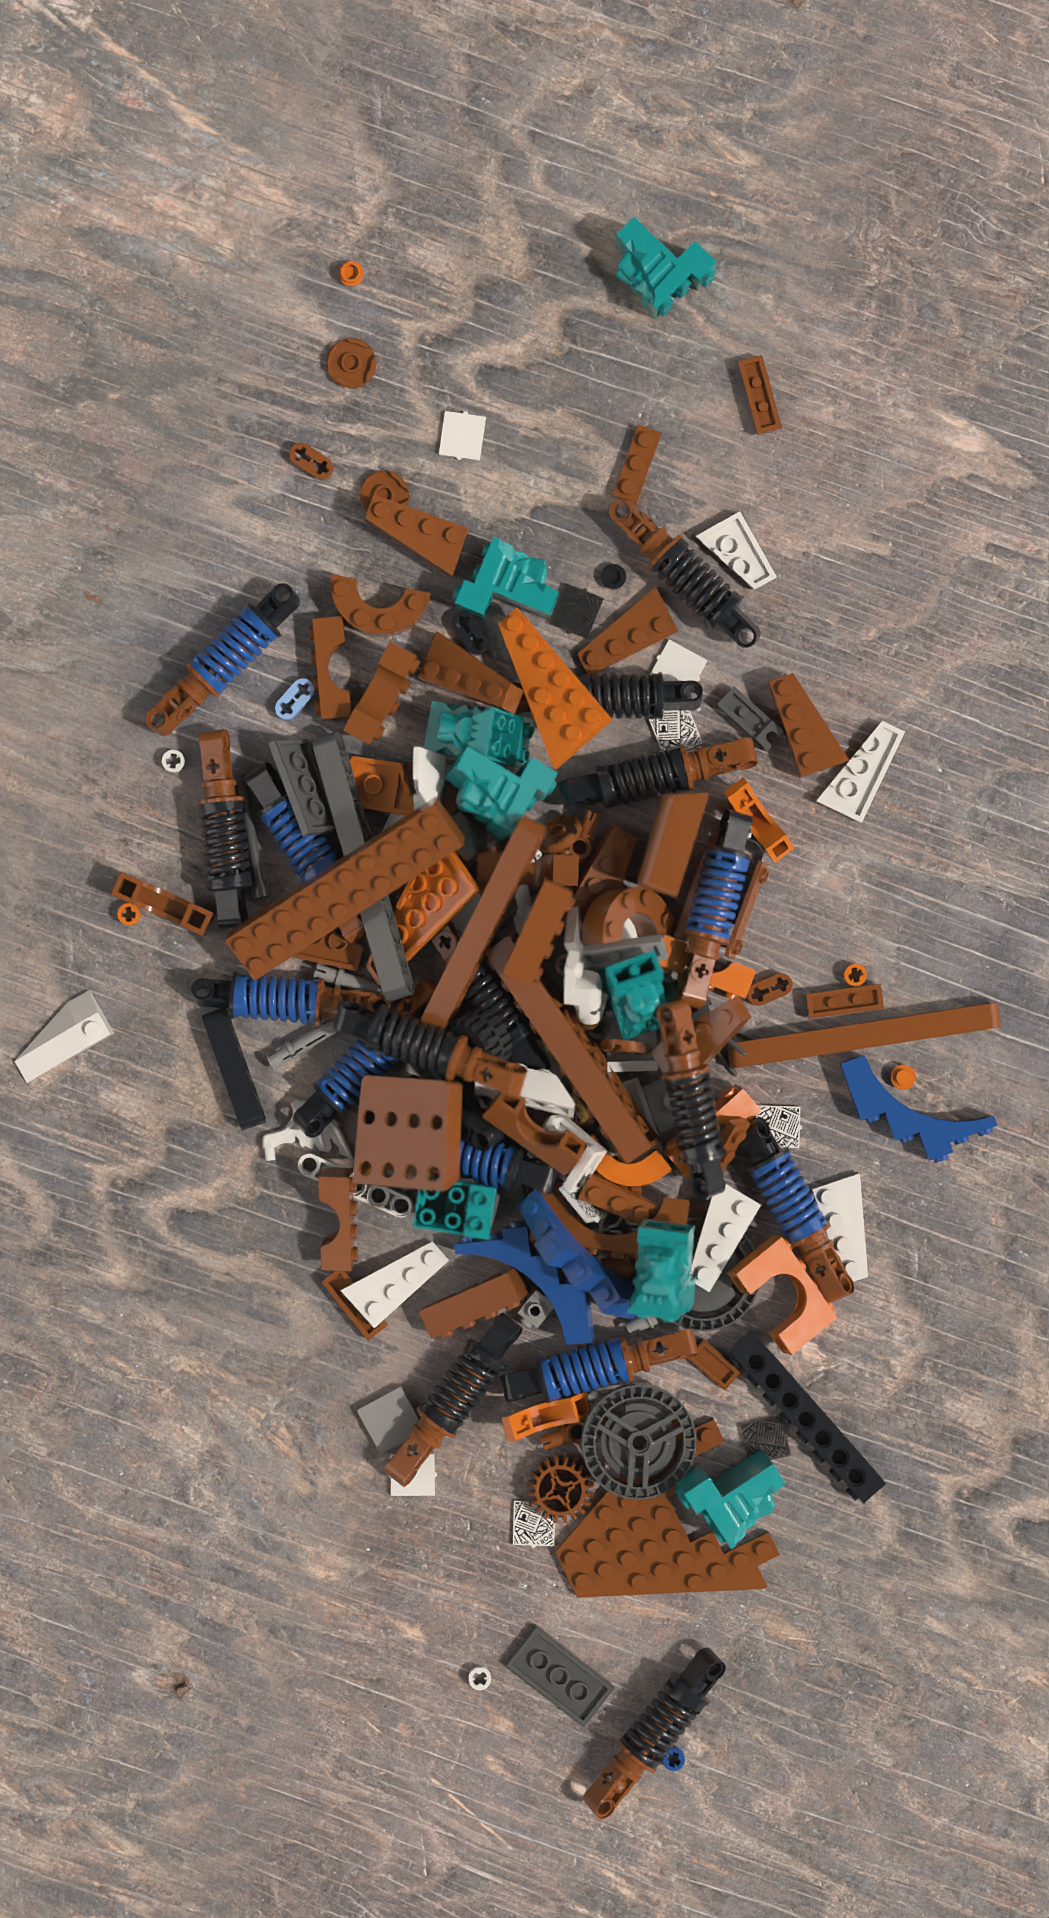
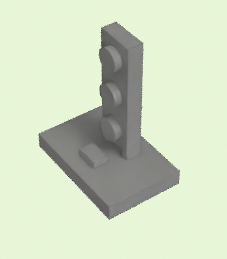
(607, 954)

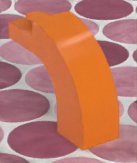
(764, 828)
(636, 1173)
(545, 1415)

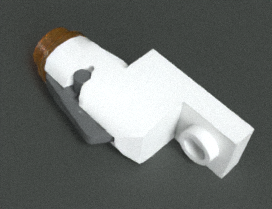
(584, 991)

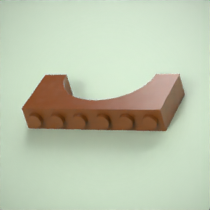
(617, 1246)

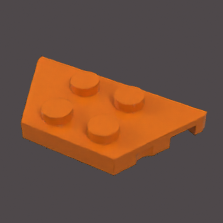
(382, 785)

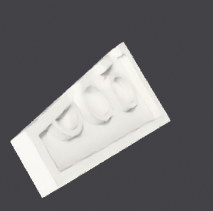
(844, 1210)
(389, 1287)

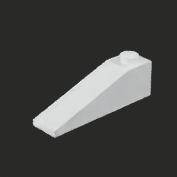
(428, 776)
(70, 1032)

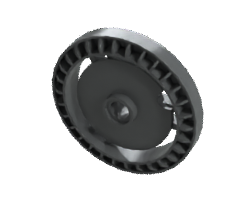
(720, 1293)
(640, 1461)

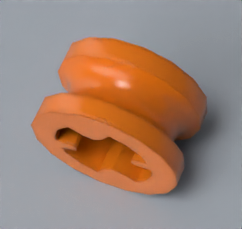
(123, 920)
(847, 971)

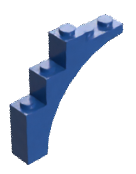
(934, 1134)
(516, 1249)
(582, 1269)

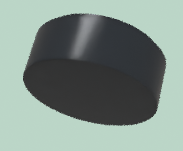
(613, 576)

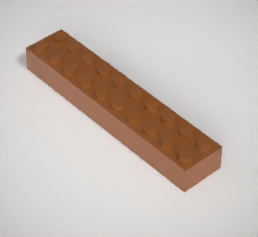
(345, 888)
(578, 1058)

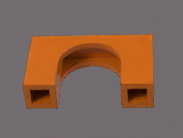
(811, 1310)

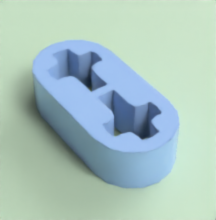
(290, 695)

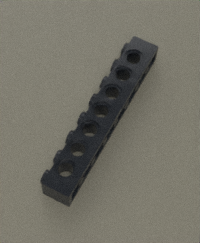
(870, 1480)

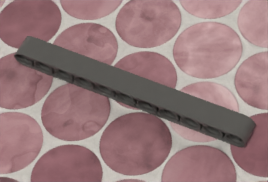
(352, 833)

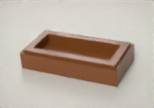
(715, 1365)

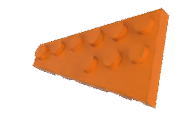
(558, 700)
(430, 904)

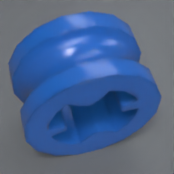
(676, 1766)

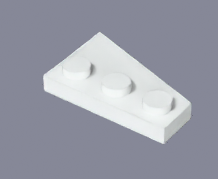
(739, 550)

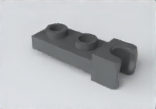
(749, 717)

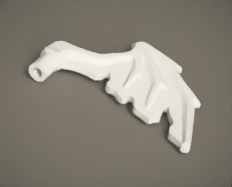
(291, 1131)

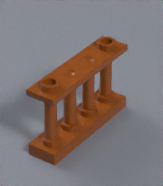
(759, 877)

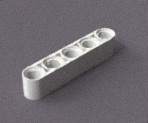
(365, 1194)

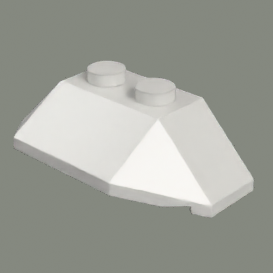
(541, 1092)

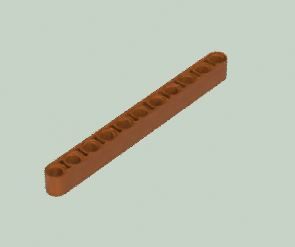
(484, 923)
(865, 1035)

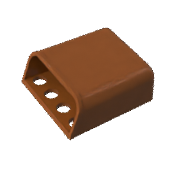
(671, 842)
(408, 1128)

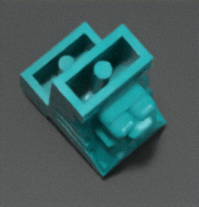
(656, 272)
(510, 578)
(488, 731)
(495, 793)
(634, 993)
(461, 1209)
(664, 1271)
(734, 1498)

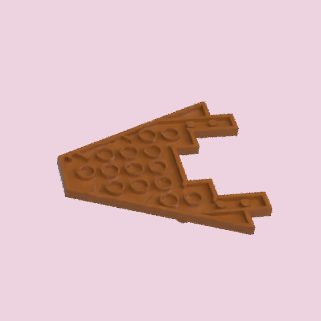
(643, 1548)

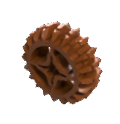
(570, 1483)

